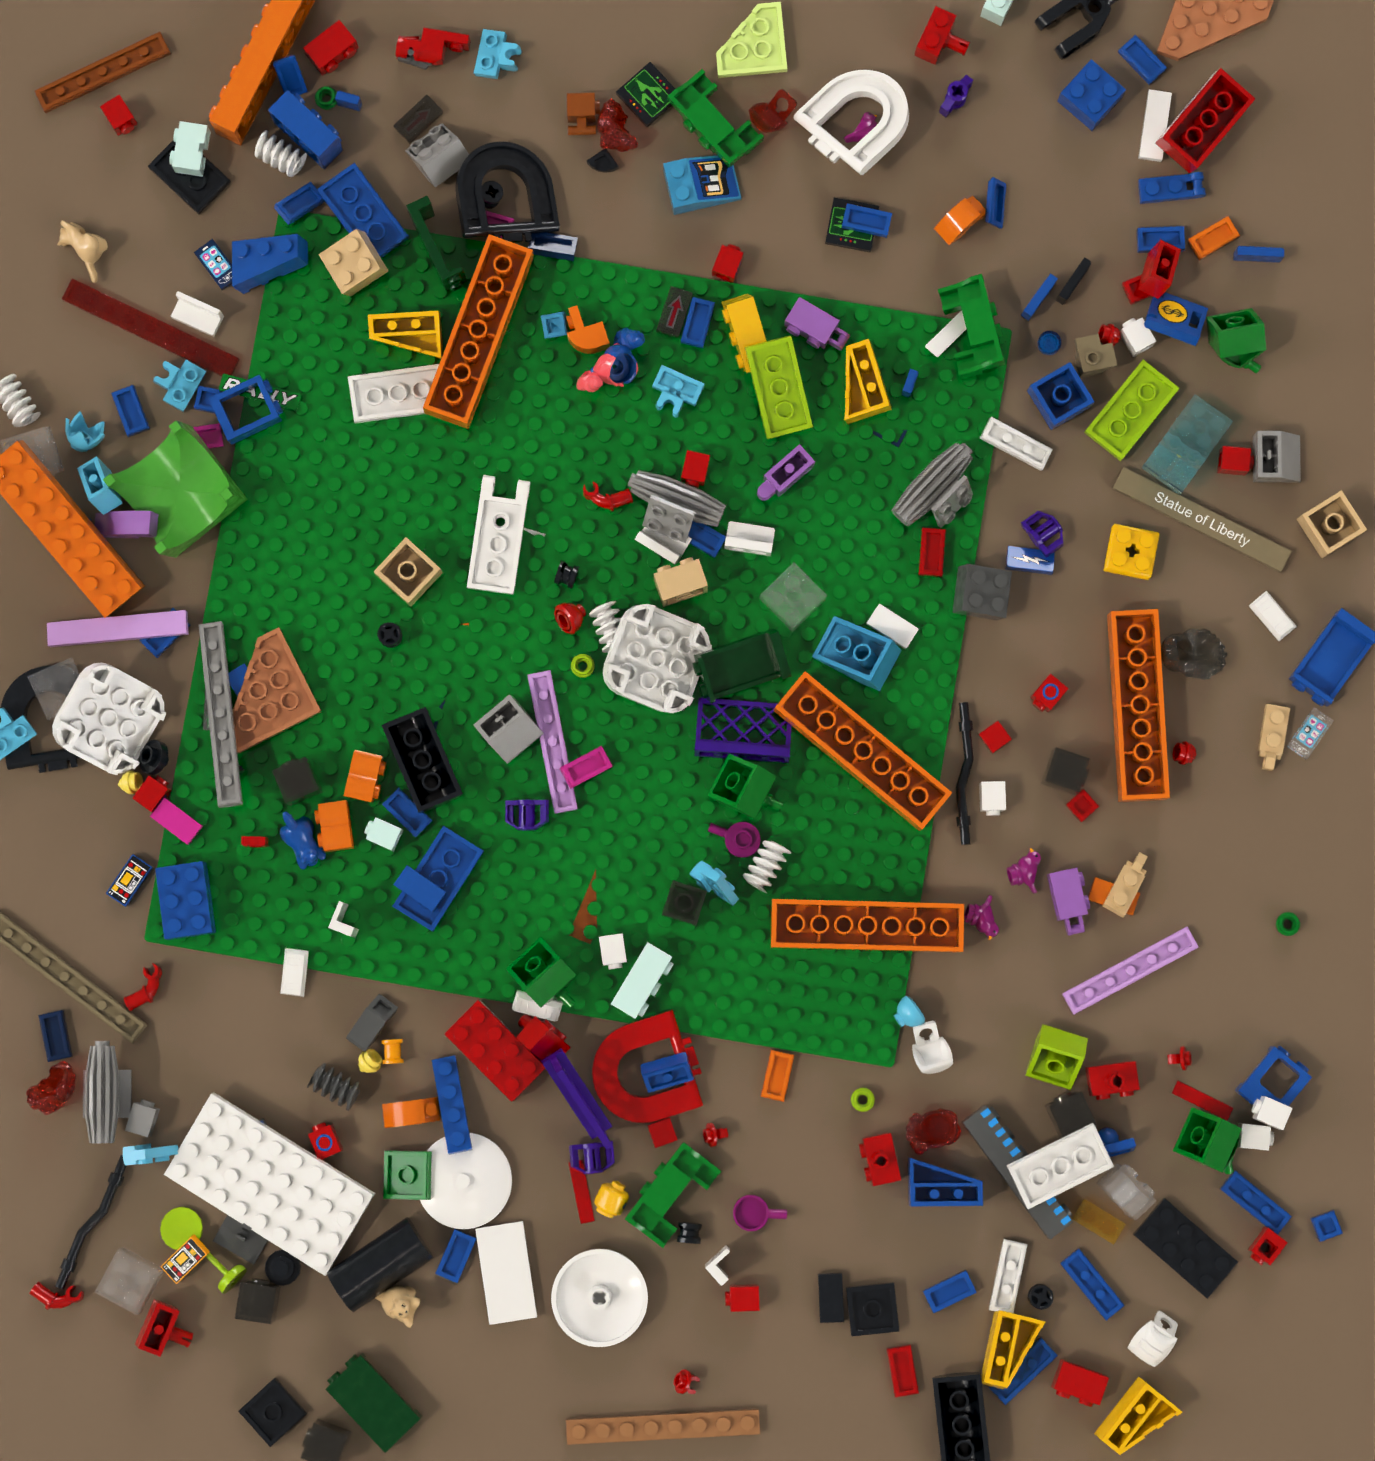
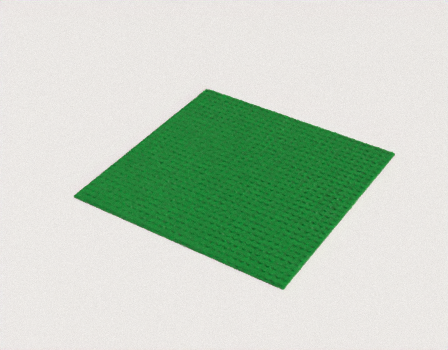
(344, 494)

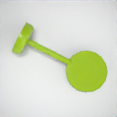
(183, 1223)

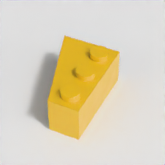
(744, 326)
(409, 330)
(864, 384)
(1007, 1346)
(1135, 1416)

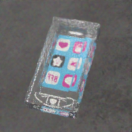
(1310, 733)

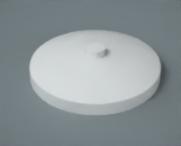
(468, 1185)
(599, 1297)

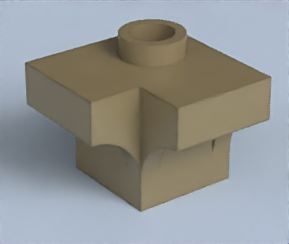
(1093, 357)

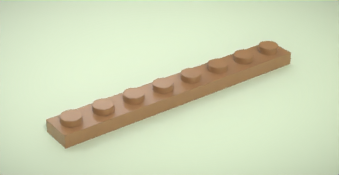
(662, 1426)

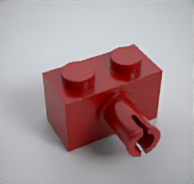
(939, 36)
(541, 1037)
(1111, 1079)
(880, 1159)
(160, 1328)

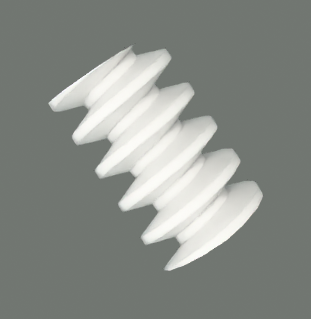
(278, 155)
(15, 404)
(608, 623)
(766, 865)

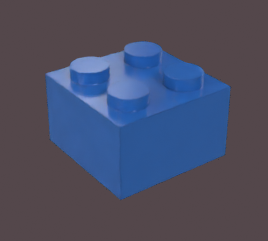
(1091, 95)
(1060, 396)

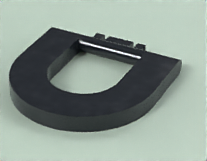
(537, 182)
(16, 702)

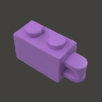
(815, 325)
(785, 473)
(1069, 898)

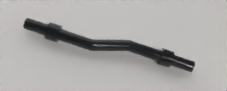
(963, 819)
(68, 1264)

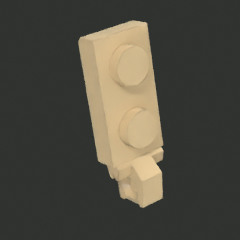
(1273, 734)
(1126, 886)

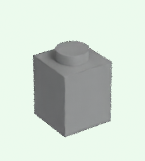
(142, 1118)

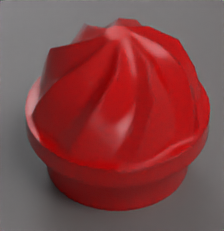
(1109, 334)
(1184, 753)

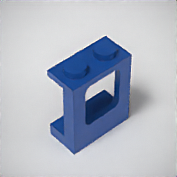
(1252, 1089)

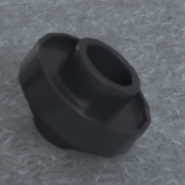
(153, 757)
(282, 1268)

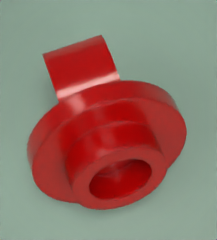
(1183, 1058)
(711, 1134)
(683, 1380)

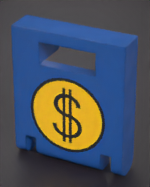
(1172, 316)

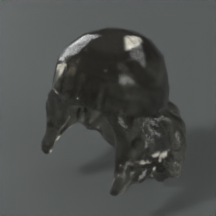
(1194, 653)

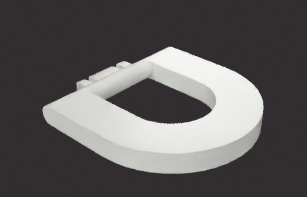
(840, 91)

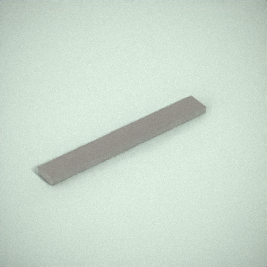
(220, 714)

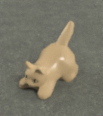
(87, 245)
(400, 1303)

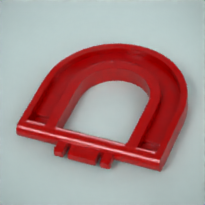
(643, 1108)

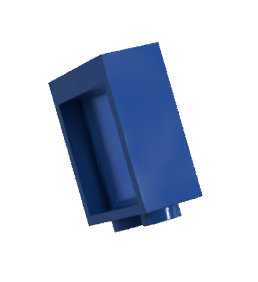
(255, 427)

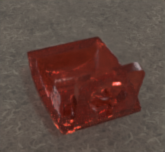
(767, 118)

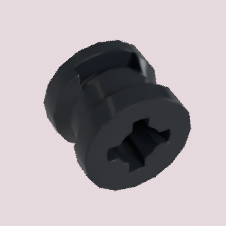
(490, 200)
(566, 575)
(388, 631)
(689, 1233)
(1043, 1299)

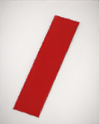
(1202, 1100)
(582, 1194)

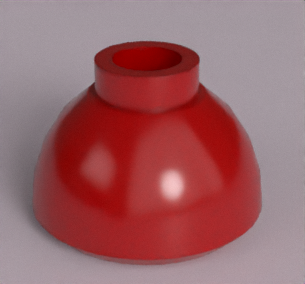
(569, 617)

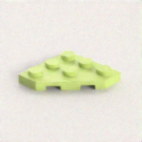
(755, 45)

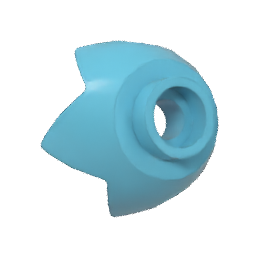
(80, 436)

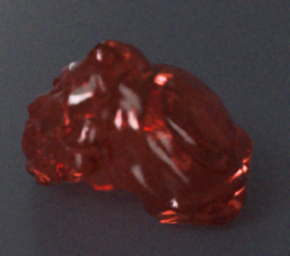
(612, 130)
(54, 1090)
(932, 1130)

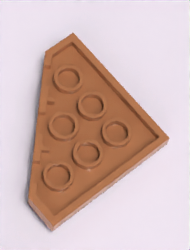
(1202, 23)
(272, 693)

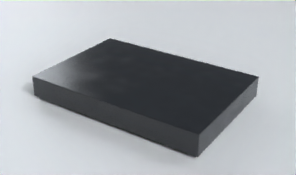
(193, 190)

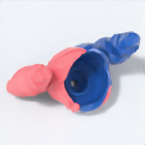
(618, 355)

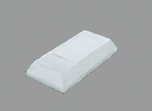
(1272, 616)
(294, 972)
(525, 1004)

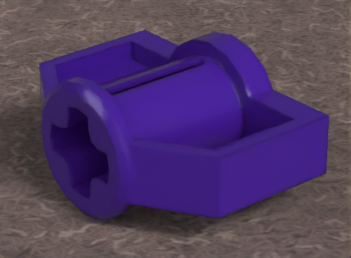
(956, 95)
(1044, 532)
(527, 813)
(591, 1157)

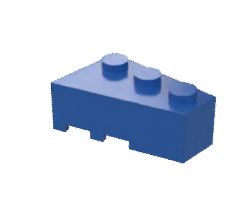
(266, 258)
(941, 1187)

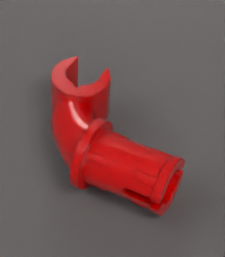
(608, 501)
(147, 992)
(54, 1300)

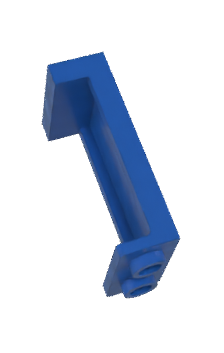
(1333, 657)

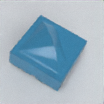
(554, 325)

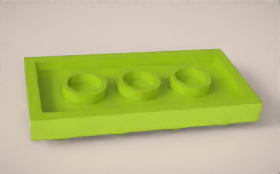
(778, 387)
(1131, 410)

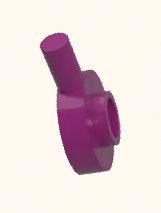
(740, 839)
(752, 1213)

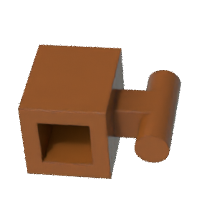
(582, 109)

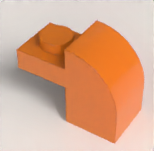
(960, 219)
(586, 339)
(411, 1112)

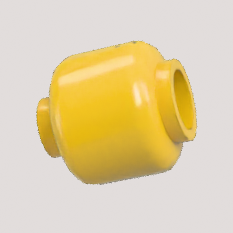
(611, 1199)

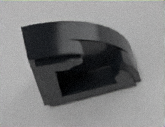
(603, 162)

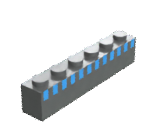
(1001, 1151)

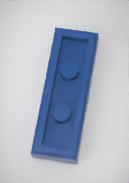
(1255, 1202)
(1092, 1284)
(1034, 1362)

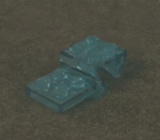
(1187, 444)

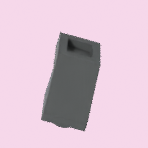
(371, 1022)

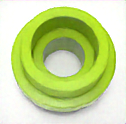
(582, 658)
(870, 1099)

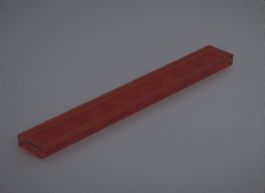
(149, 328)

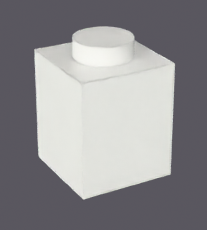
(1137, 336)
(992, 797)
(613, 951)
(1271, 1112)
(1255, 1137)

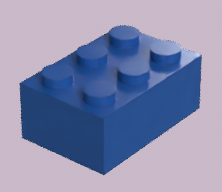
(306, 128)
(185, 900)

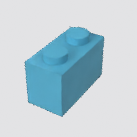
(97, 491)

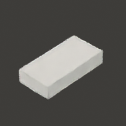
(892, 626)

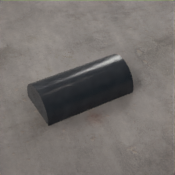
(422, 760)
(379, 1265)
(961, 1417)

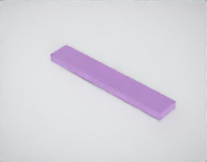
(117, 628)
(552, 740)
(1130, 970)

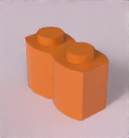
(364, 776)
(335, 826)

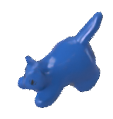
(299, 836)

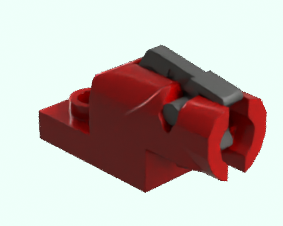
(430, 48)

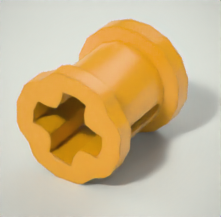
(392, 1051)

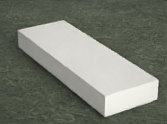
(1154, 124)
(1016, 443)
(1008, 1276)

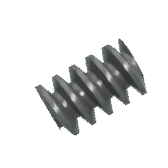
(334, 1086)

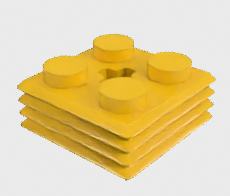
(1117, 558)

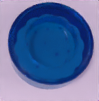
(1049, 343)

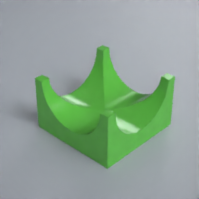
(182, 486)

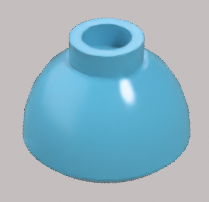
(909, 1013)

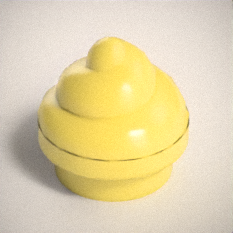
(130, 782)
(369, 1061)

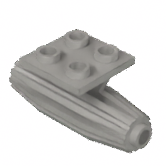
(937, 488)
(674, 505)
(105, 1093)

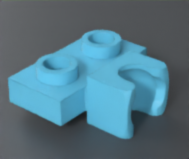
(495, 54)
(180, 383)
(676, 389)
(13, 733)
(714, 880)
(144, 1154)

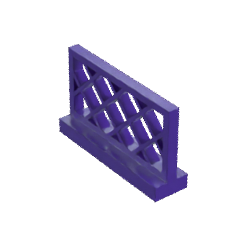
(744, 750)
(578, 1096)

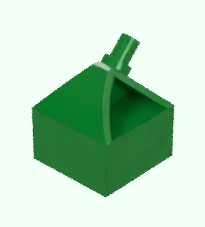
(1237, 338)
(744, 787)
(543, 974)
(1209, 1141)

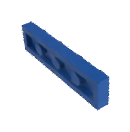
(452, 1105)

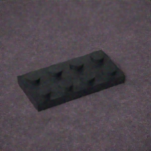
(1185, 1248)

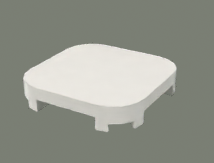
(654, 658)
(108, 718)

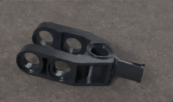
(1084, 35)

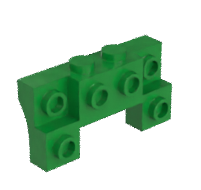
(709, 124)
(978, 313)
(665, 1189)

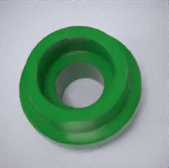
(324, 91)
(1295, 924)

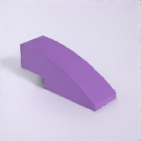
(127, 524)

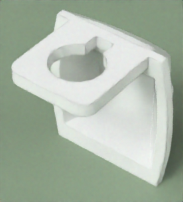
(931, 1054)
(1153, 1341)

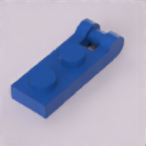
(1171, 188)

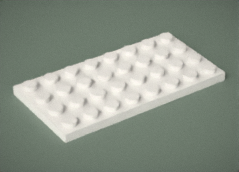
(269, 1183)

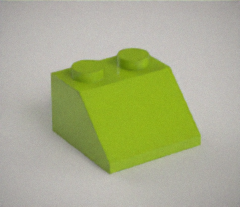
(1057, 1057)

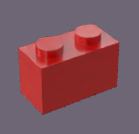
(331, 48)
(1159, 269)
(1080, 1383)

